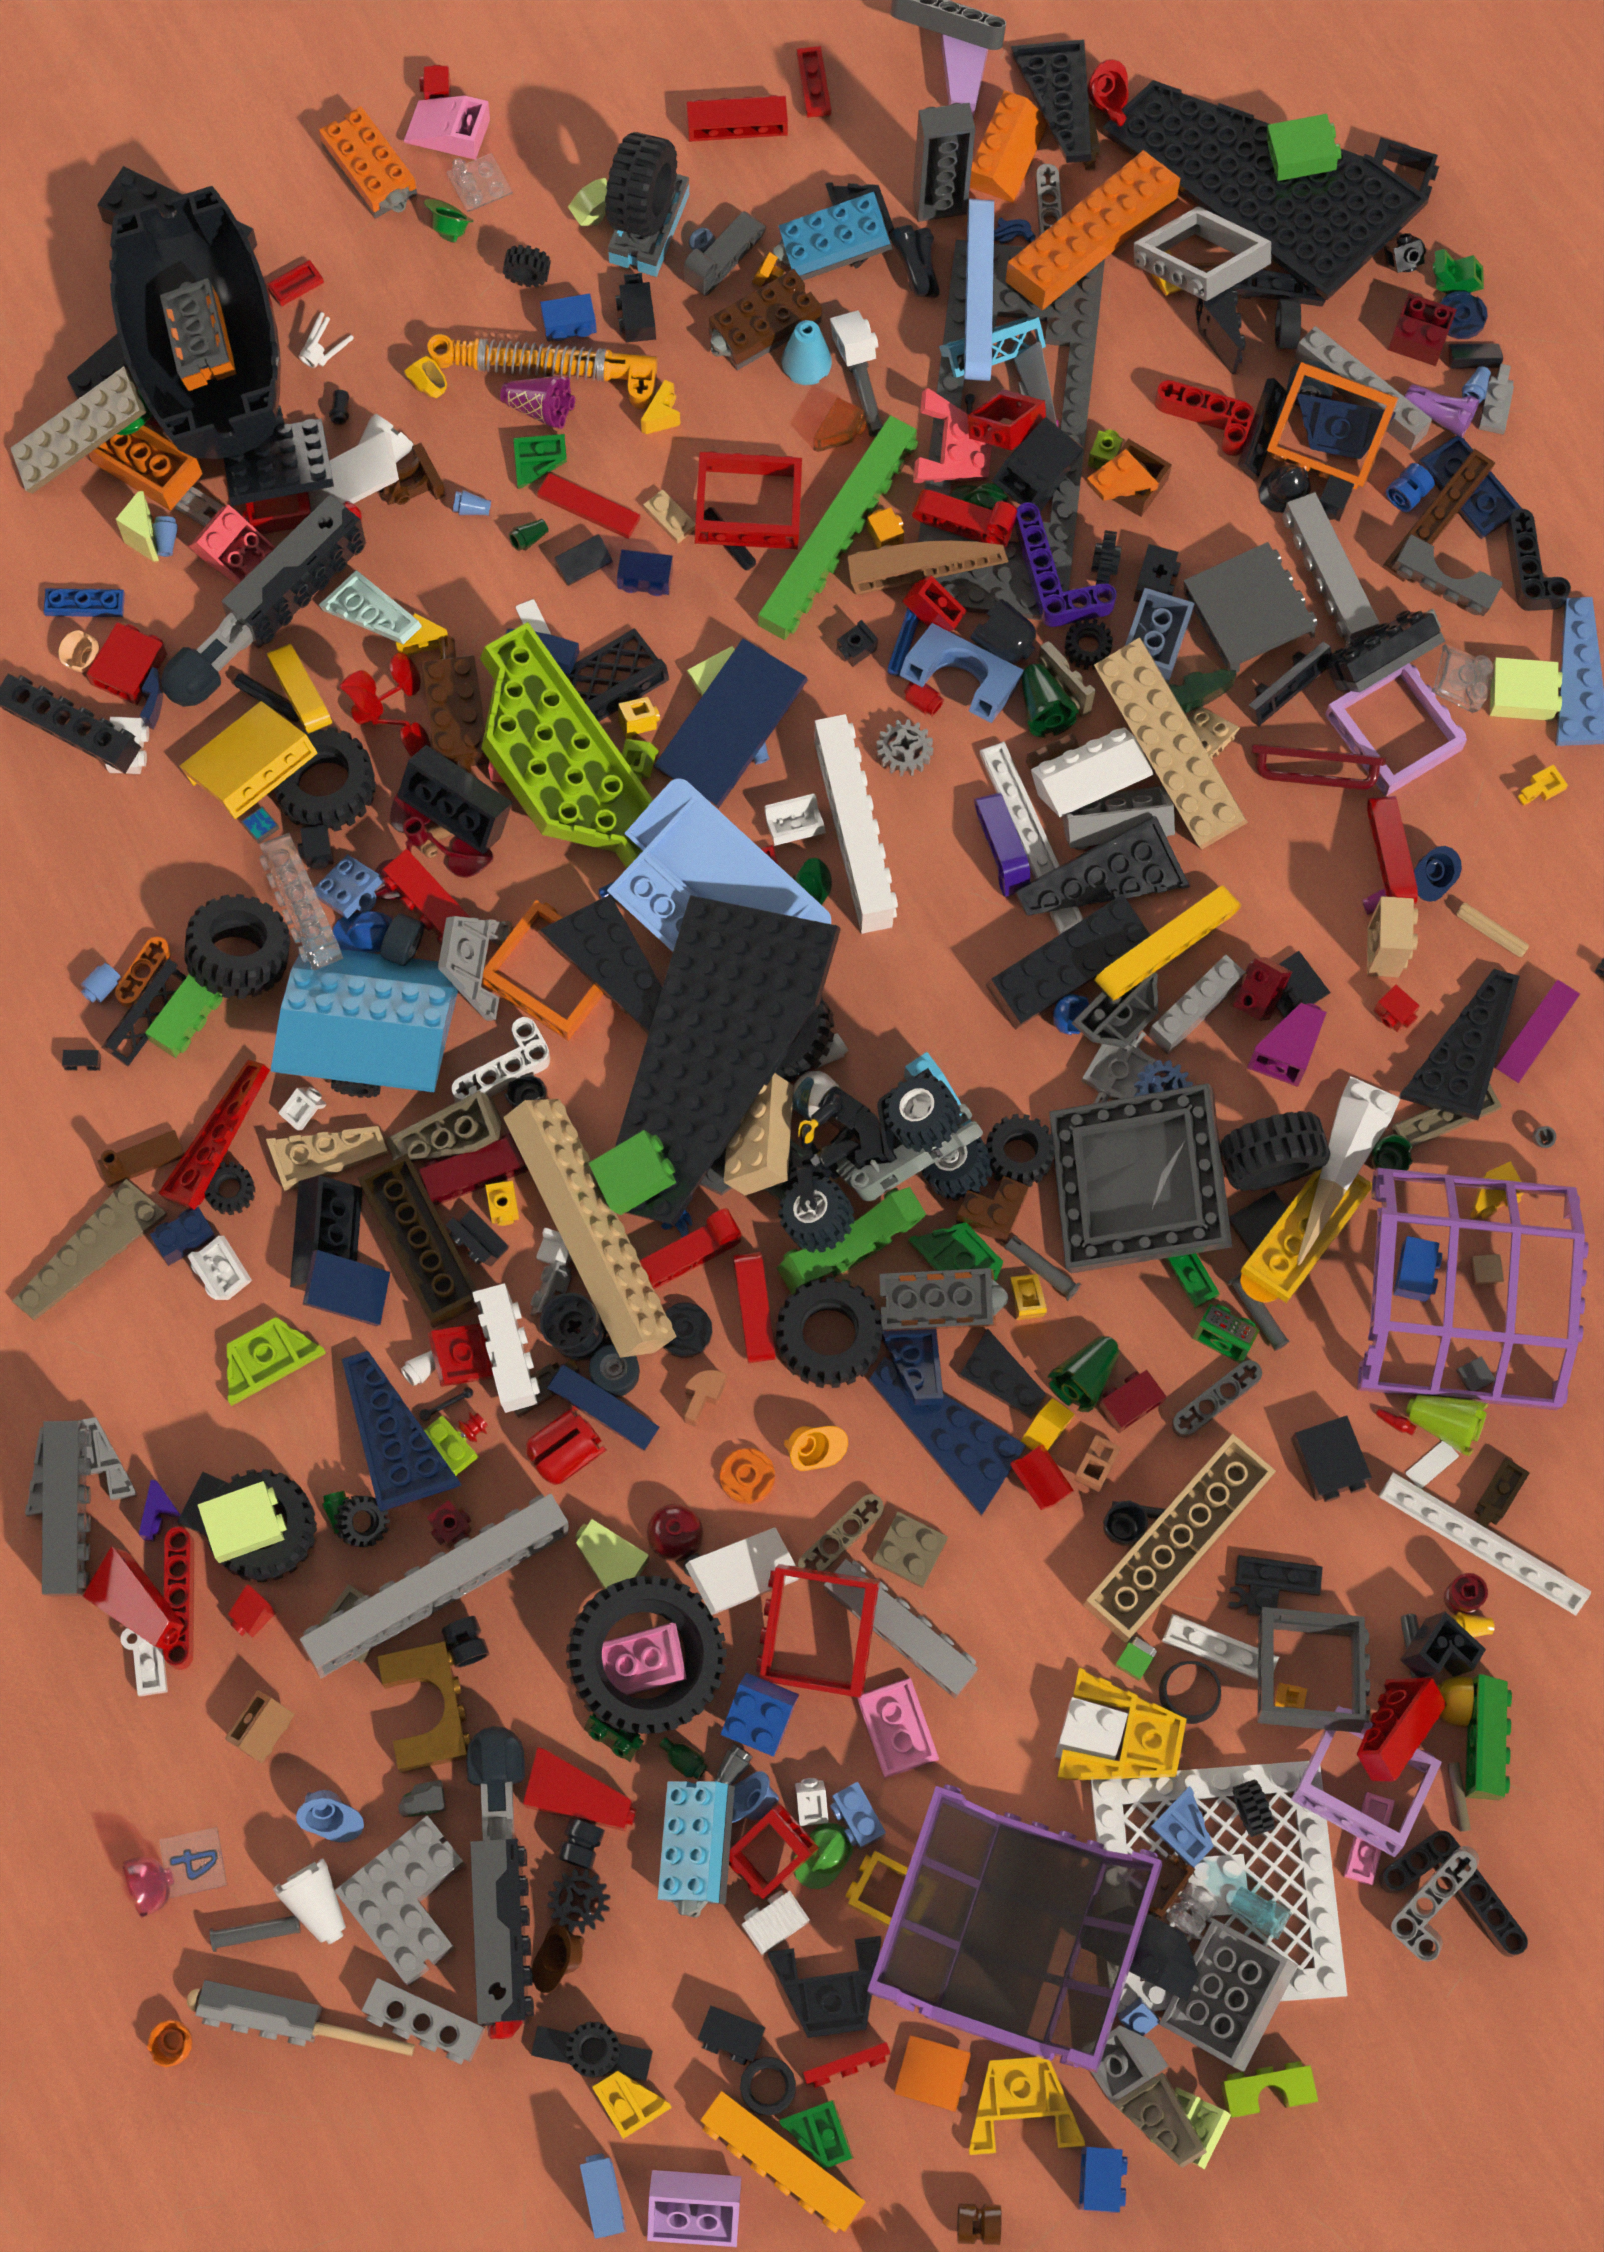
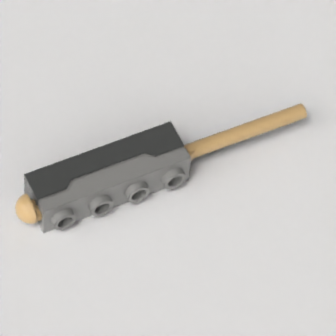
(276, 2016)

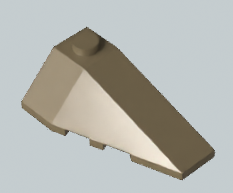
(452, 1131)

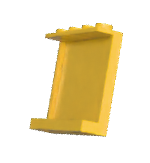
(249, 759)

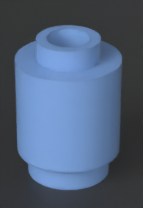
(100, 983)

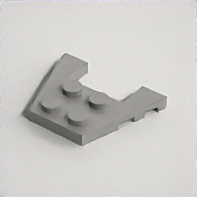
(465, 955)
(102, 1460)

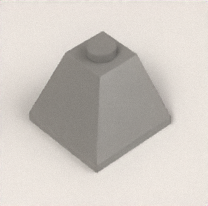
(1127, 2063)

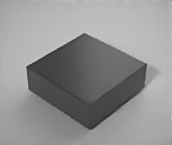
(1475, 1375)

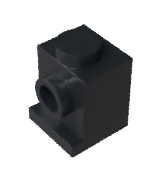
(856, 652)

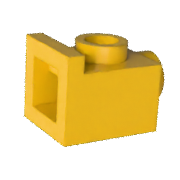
(637, 717)
(500, 1192)

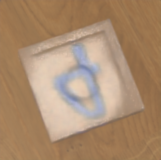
(194, 1861)

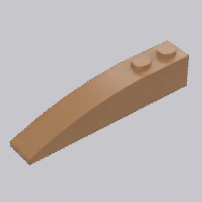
(915, 561)

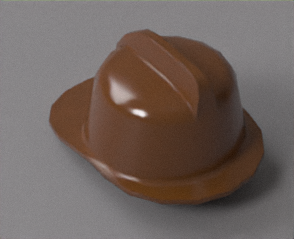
(557, 1956)

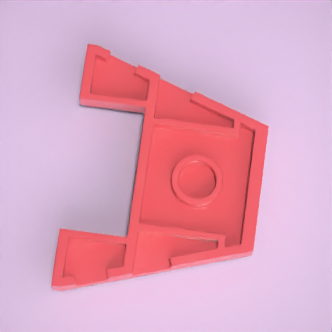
(960, 457)

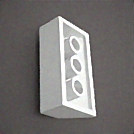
(1091, 771)

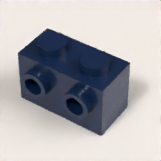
(182, 1235)

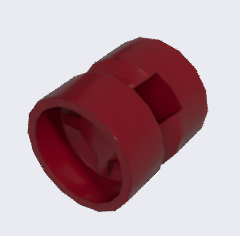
(1466, 1593)

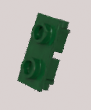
(621, 1743)

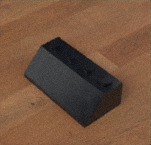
(325, 1222)

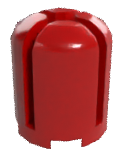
(563, 1447)

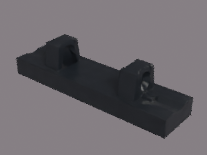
(1276, 287)
(1302, 673)

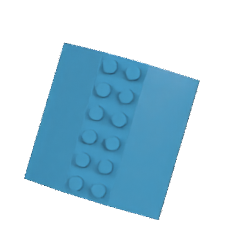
(365, 1021)

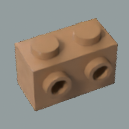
(259, 1726)

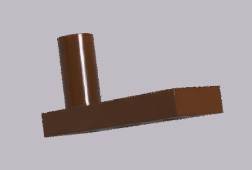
(140, 1158)

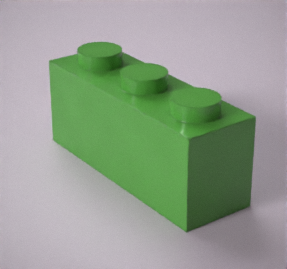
(182, 1017)

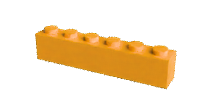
(783, 2162)

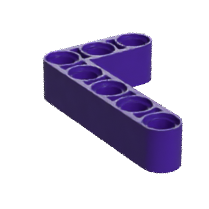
(1048, 575)

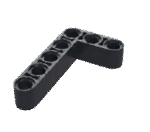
(1478, 1909)

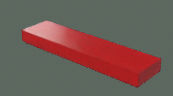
(588, 505)

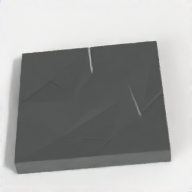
(1140, 1179)

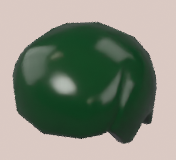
(1392, 1153)

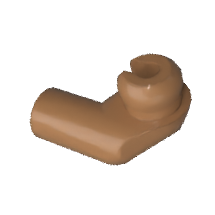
(429, 848)

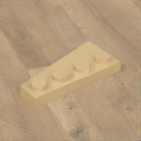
(324, 1153)

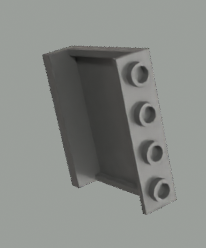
(1249, 605)

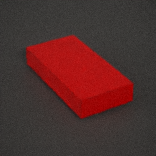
(295, 283)

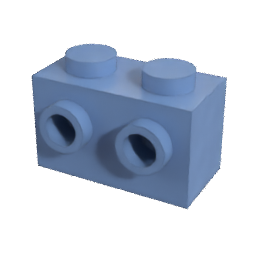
(858, 1816)

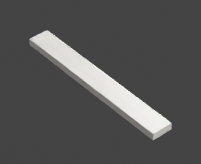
(1030, 831)
(1484, 1544)

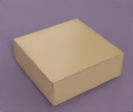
(1487, 1269)

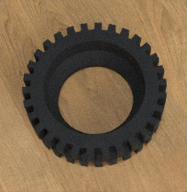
(701, 1644)

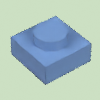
(1139, 2017)

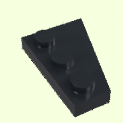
(1002, 1377)

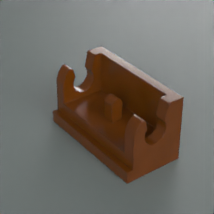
(1169, 1884)

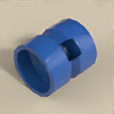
(1410, 487)

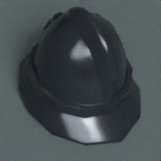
(1283, 486)

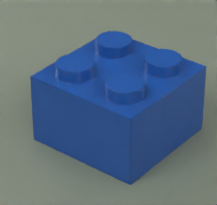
(759, 1714)
(1101, 2179)

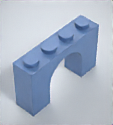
(942, 649)

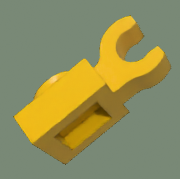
(1544, 783)

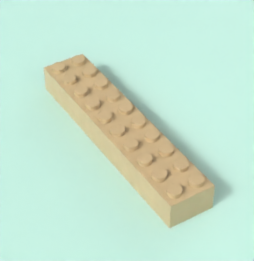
(589, 1228)

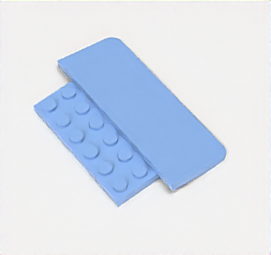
(704, 855)

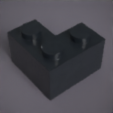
(1442, 1644)

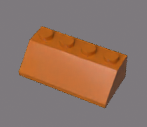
(1008, 147)

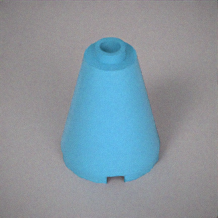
(806, 355)

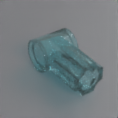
(1266, 1915)

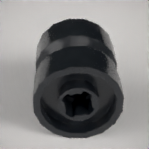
(468, 1651)
(580, 1844)

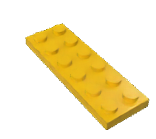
(1275, 1259)

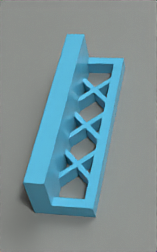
(999, 334)

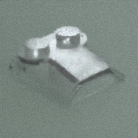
(1463, 678)

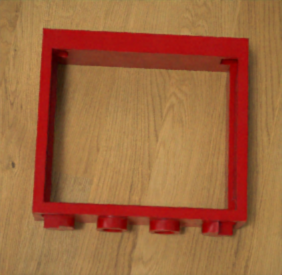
(748, 533)
(769, 1634)

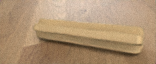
(1492, 930)

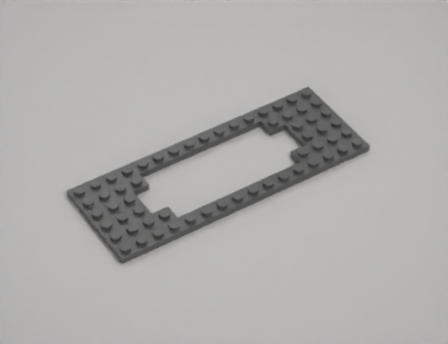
(1070, 323)

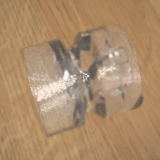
(1200, 1903)

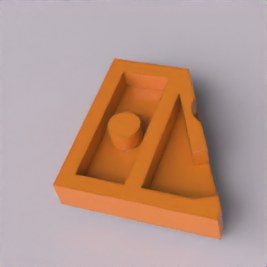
(1121, 478)

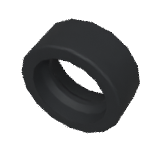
(1287, 324)
(786, 2072)

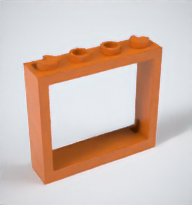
(1282, 454)
(521, 999)

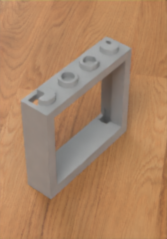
(1251, 250)

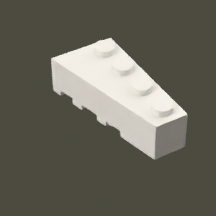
(506, 1348)

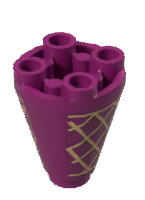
(541, 398)

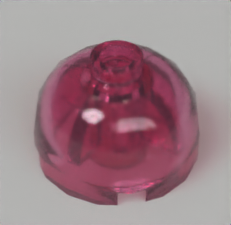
(147, 1884)

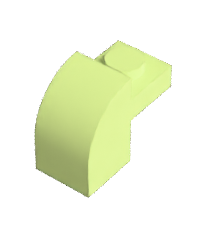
(590, 203)

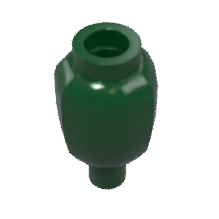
(684, 1758)

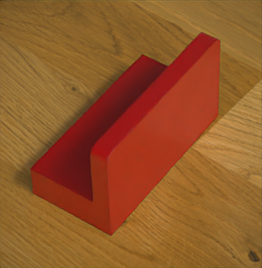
(1042, 1478)

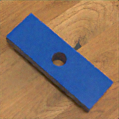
(97, 604)

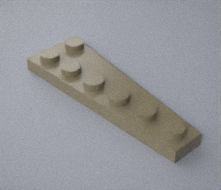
(107, 1232)

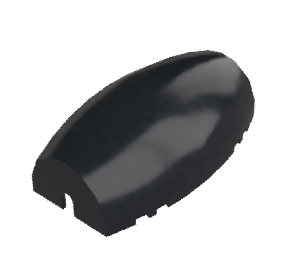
(157, 255)

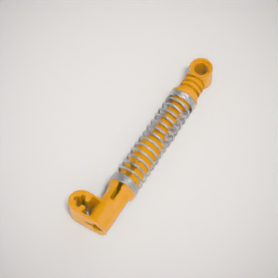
(599, 364)

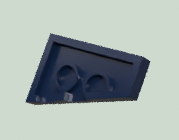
(917, 1362)

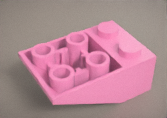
(450, 125)

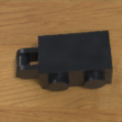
(636, 309)

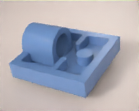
(349, 887)

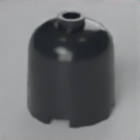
(1006, 633)

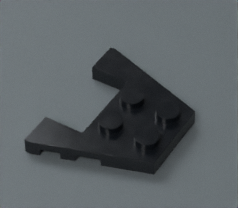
(833, 2001)

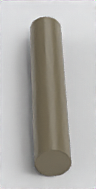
(1459, 1797)

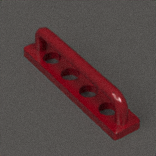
(1322, 780)

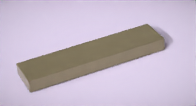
(1438, 1122)

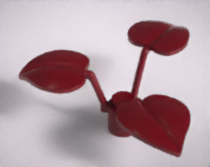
(463, 859)

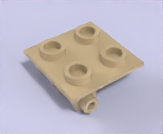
(1212, 730)

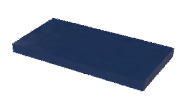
(731, 722)

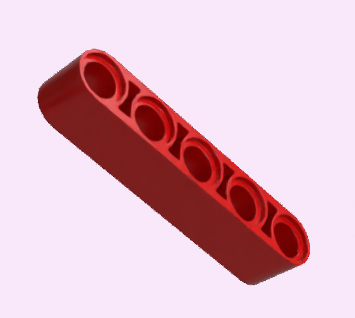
(1391, 848)
(182, 1583)

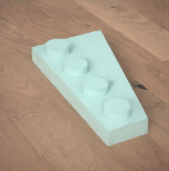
(369, 607)

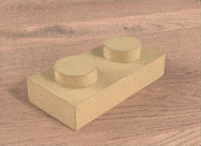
(669, 516)

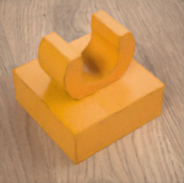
(767, 270)
(1290, 1696)

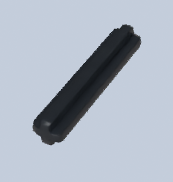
(740, 553)
(266, 695)

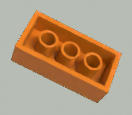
(148, 465)

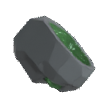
(423, 1800)

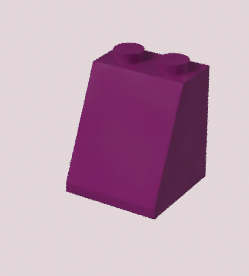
(1289, 1045)

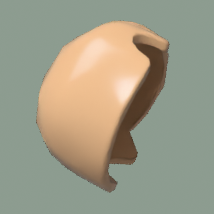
(78, 651)

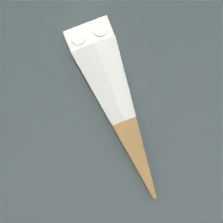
(1357, 1127)

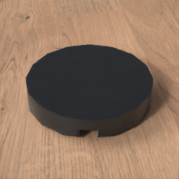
(691, 1328)

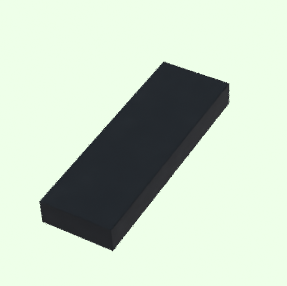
(1279, 1574)

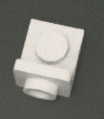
(302, 1106)
(811, 1802)

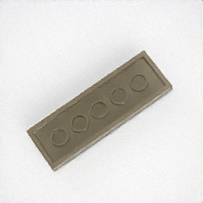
(78, 430)

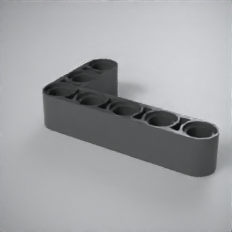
(953, 20)

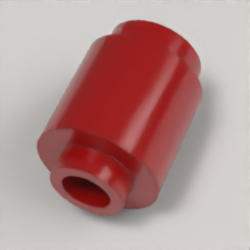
(923, 698)

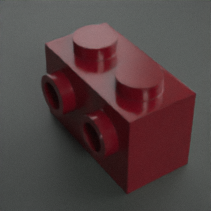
(1261, 988)
(1132, 1400)

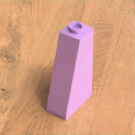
(963, 70)

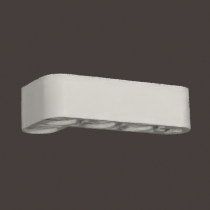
(498, 1067)

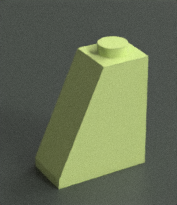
(609, 1554)

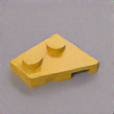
(628, 2102)

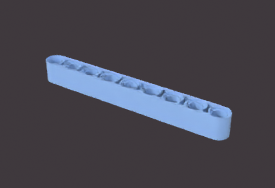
(979, 290)

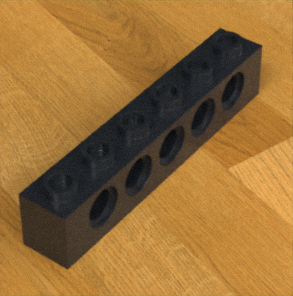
(117, 754)

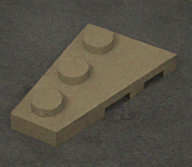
(1163, 2119)

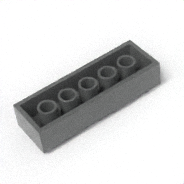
(943, 161)
(65, 1508)

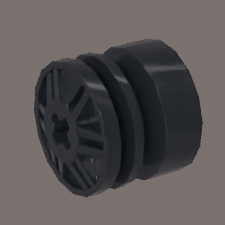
(561, 1320)

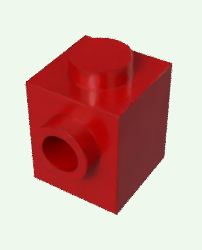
(435, 82)
(1397, 1009)

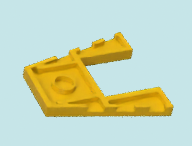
(1150, 1739)

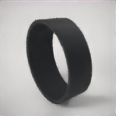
(1191, 1719)

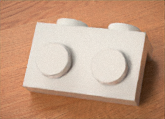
(794, 819)
(219, 1269)

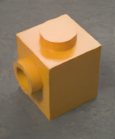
(885, 528)

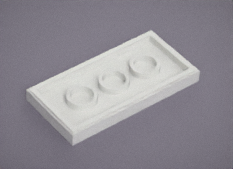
(360, 472)
(739, 1570)

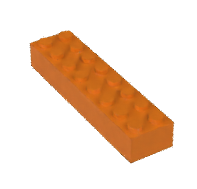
(1092, 230)

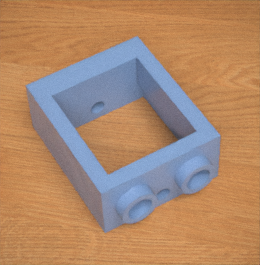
(602, 2196)

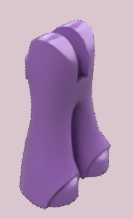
(1450, 412)

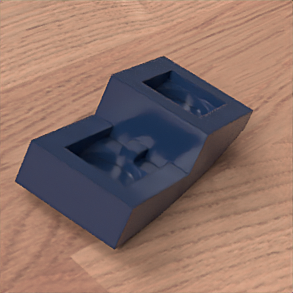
(153, 694)

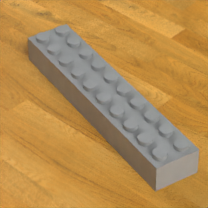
(434, 1585)

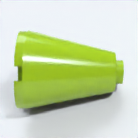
(1449, 1419)

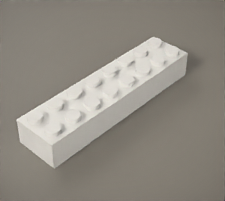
(854, 823)

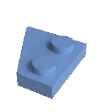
(1184, 1829)

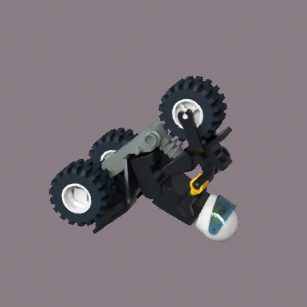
(915, 1134)

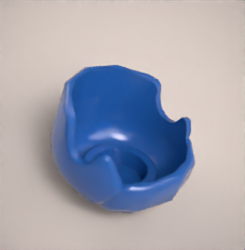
(1067, 1011)

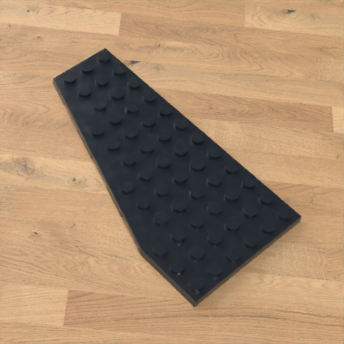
(1317, 223)
(720, 1032)

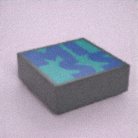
(260, 825)

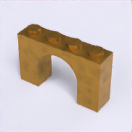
(447, 1740)

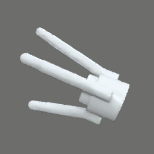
(312, 352)

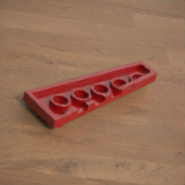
(201, 1160)

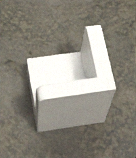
(553, 1249)

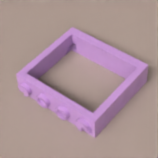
(1360, 745)
(1352, 1819)

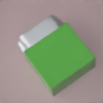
(1136, 1658)

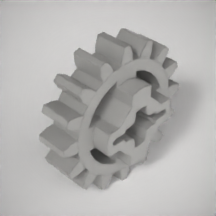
(914, 742)

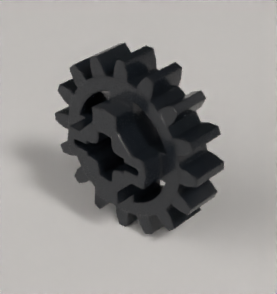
(1106, 558)
(591, 1894)

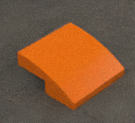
(932, 2073)

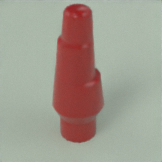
(1399, 1423)

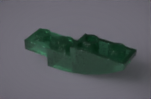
(1201, 689)

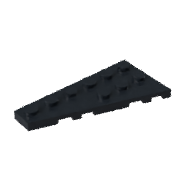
(1059, 86)

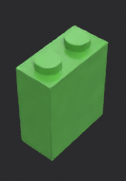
(1303, 147)
(633, 1172)

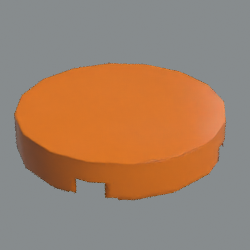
(747, 1476)

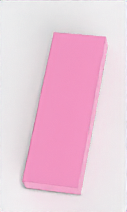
(1363, 1856)

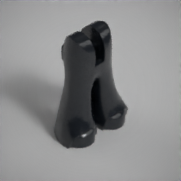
(915, 253)

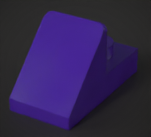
(156, 1504)

